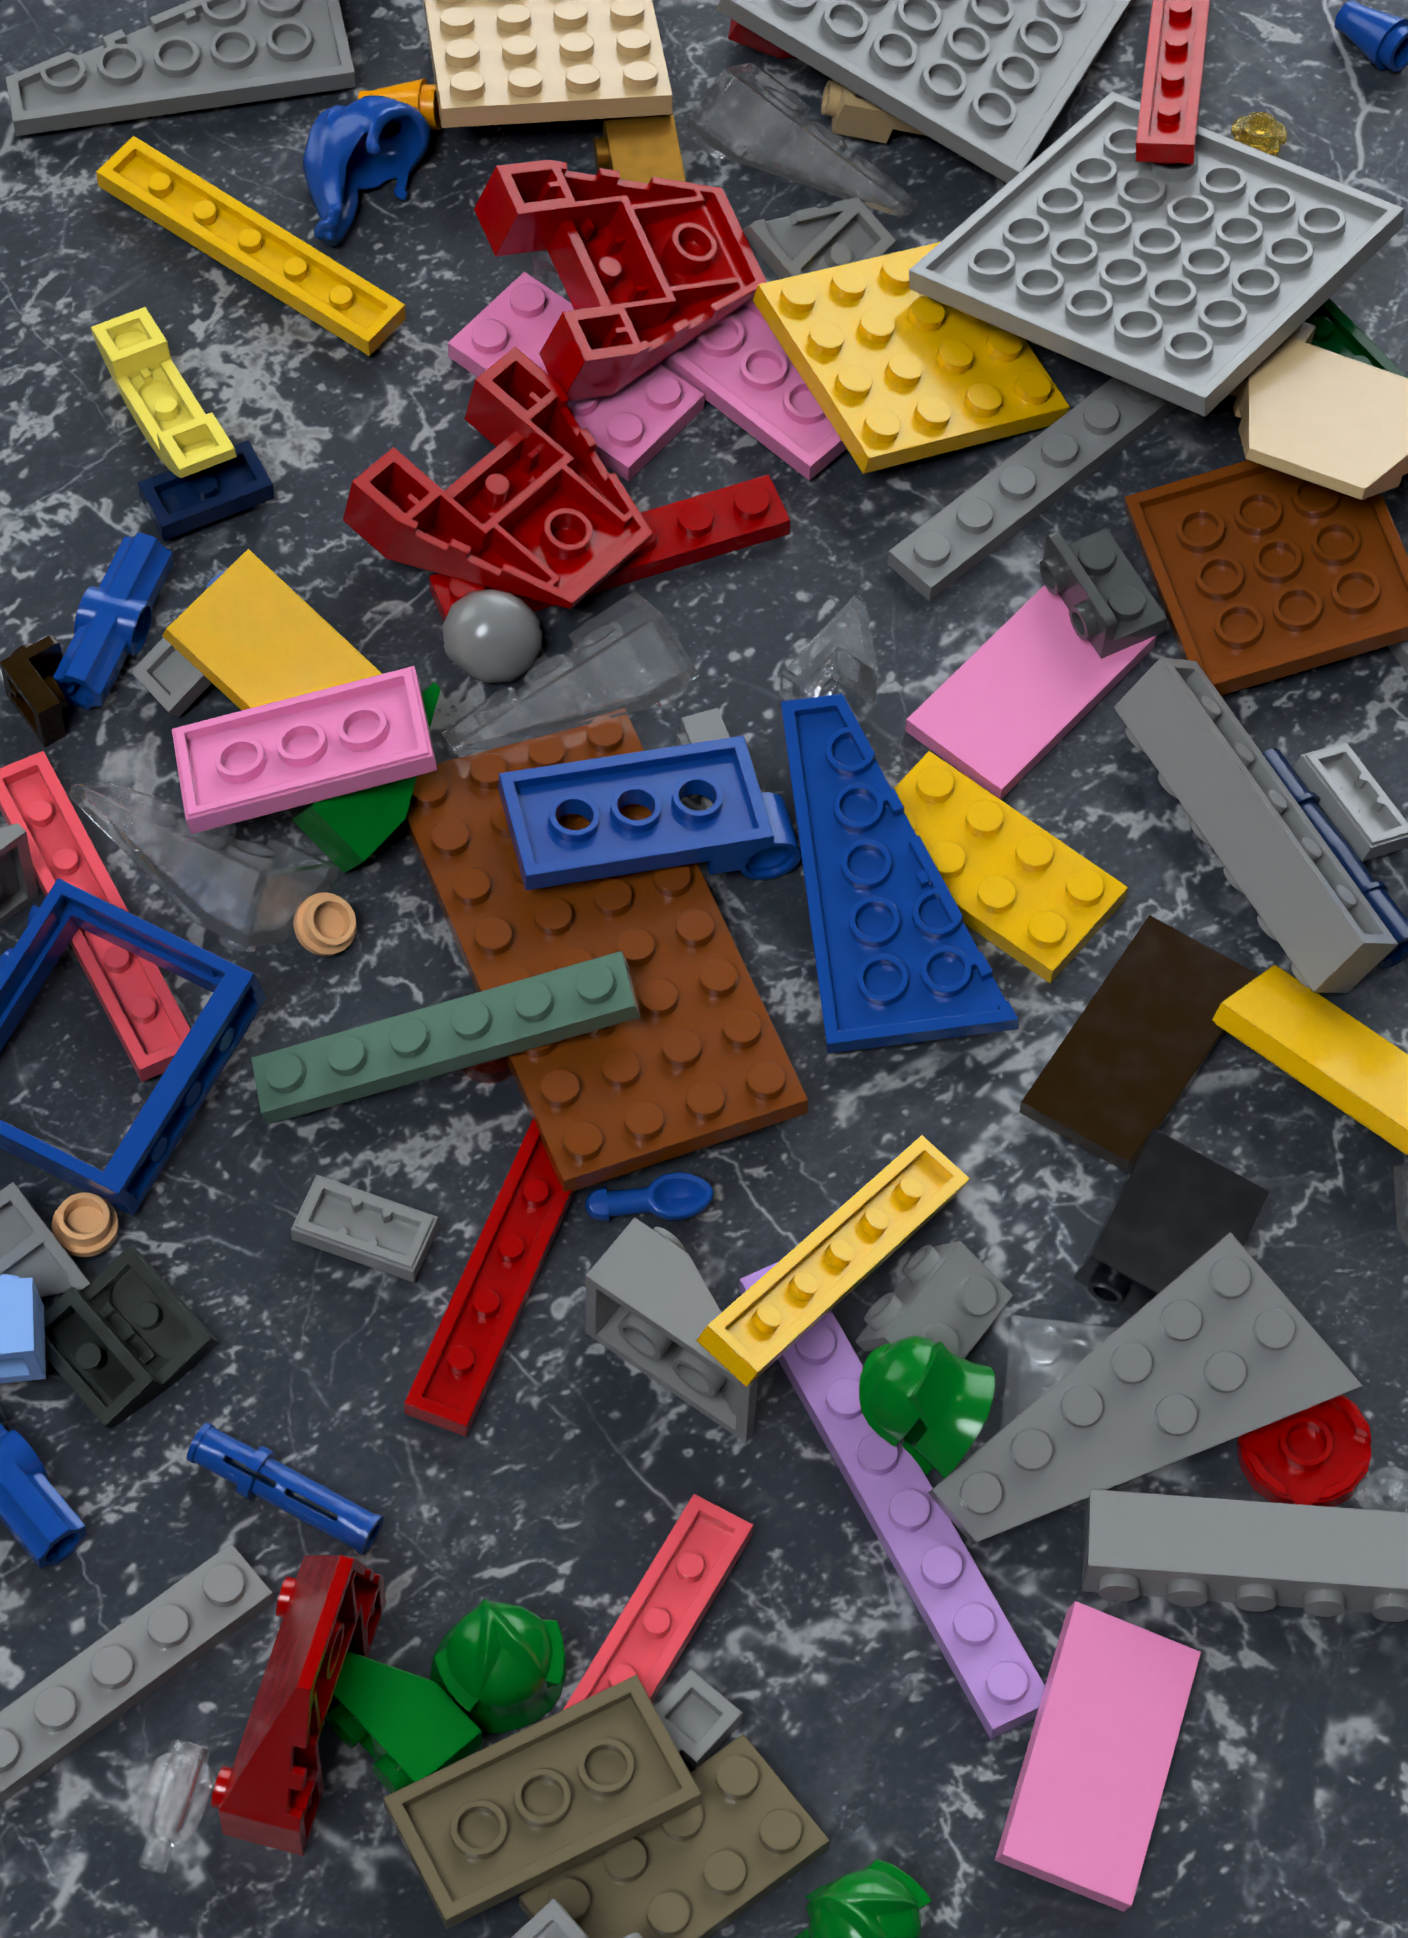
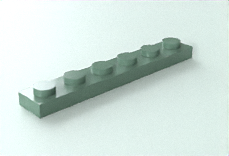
(445, 1037)

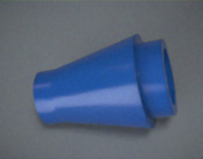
(1376, 34)

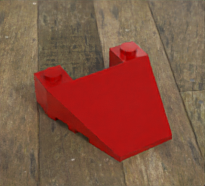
(634, 257)
(526, 517)
(277, 1771)

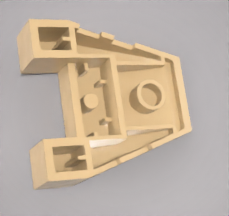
(1325, 418)

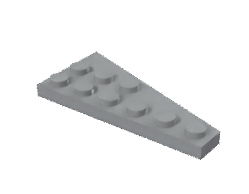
(189, 61)
(1177, 1378)

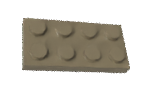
(541, 1801)
(698, 1866)

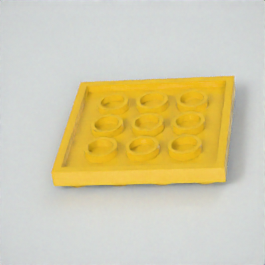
(902, 368)

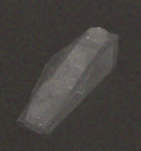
(765, 127)

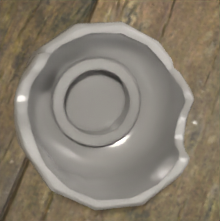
(492, 635)

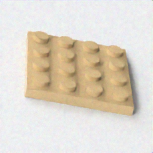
(545, 60)

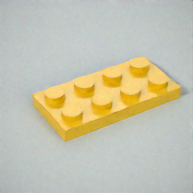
(1006, 871)

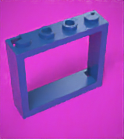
(191, 1071)

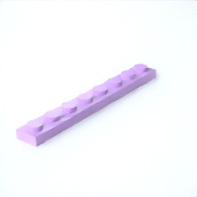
(913, 1532)

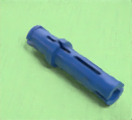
(216, 1452)

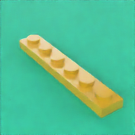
(251, 245)
(832, 1261)

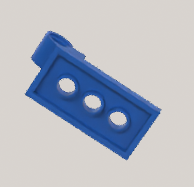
(738, 832)

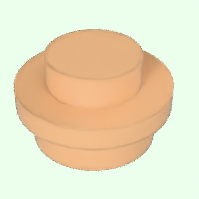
(325, 924)
(85, 1224)

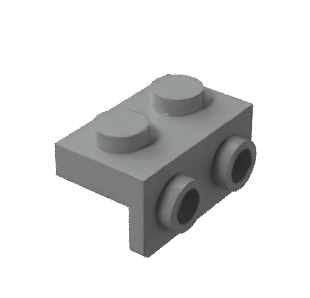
(942, 1298)

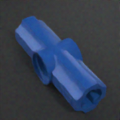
(113, 620)
(32, 1506)

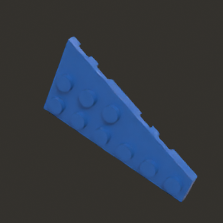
(881, 918)

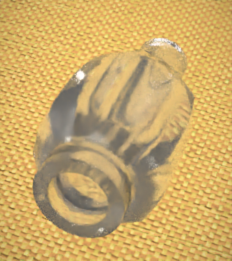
(173, 1801)

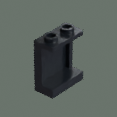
(1165, 1220)

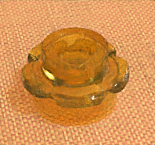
(1260, 132)

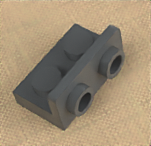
(1101, 591)

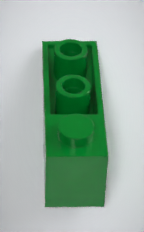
(357, 823)
(399, 1721)

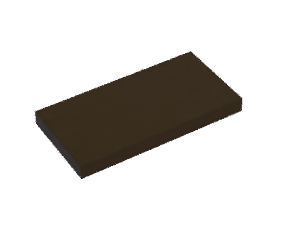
(1136, 1044)

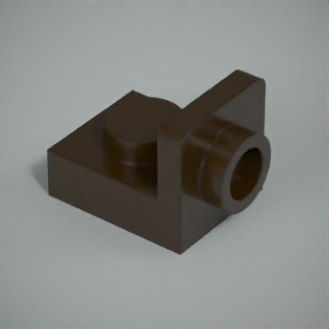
(33, 690)

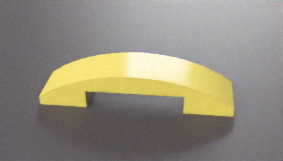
(159, 395)

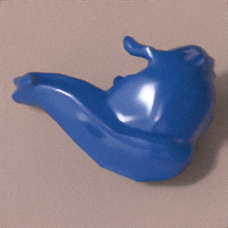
(360, 150)

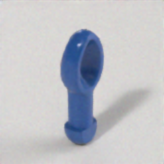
(668, 1197)

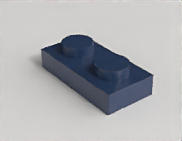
(207, 495)

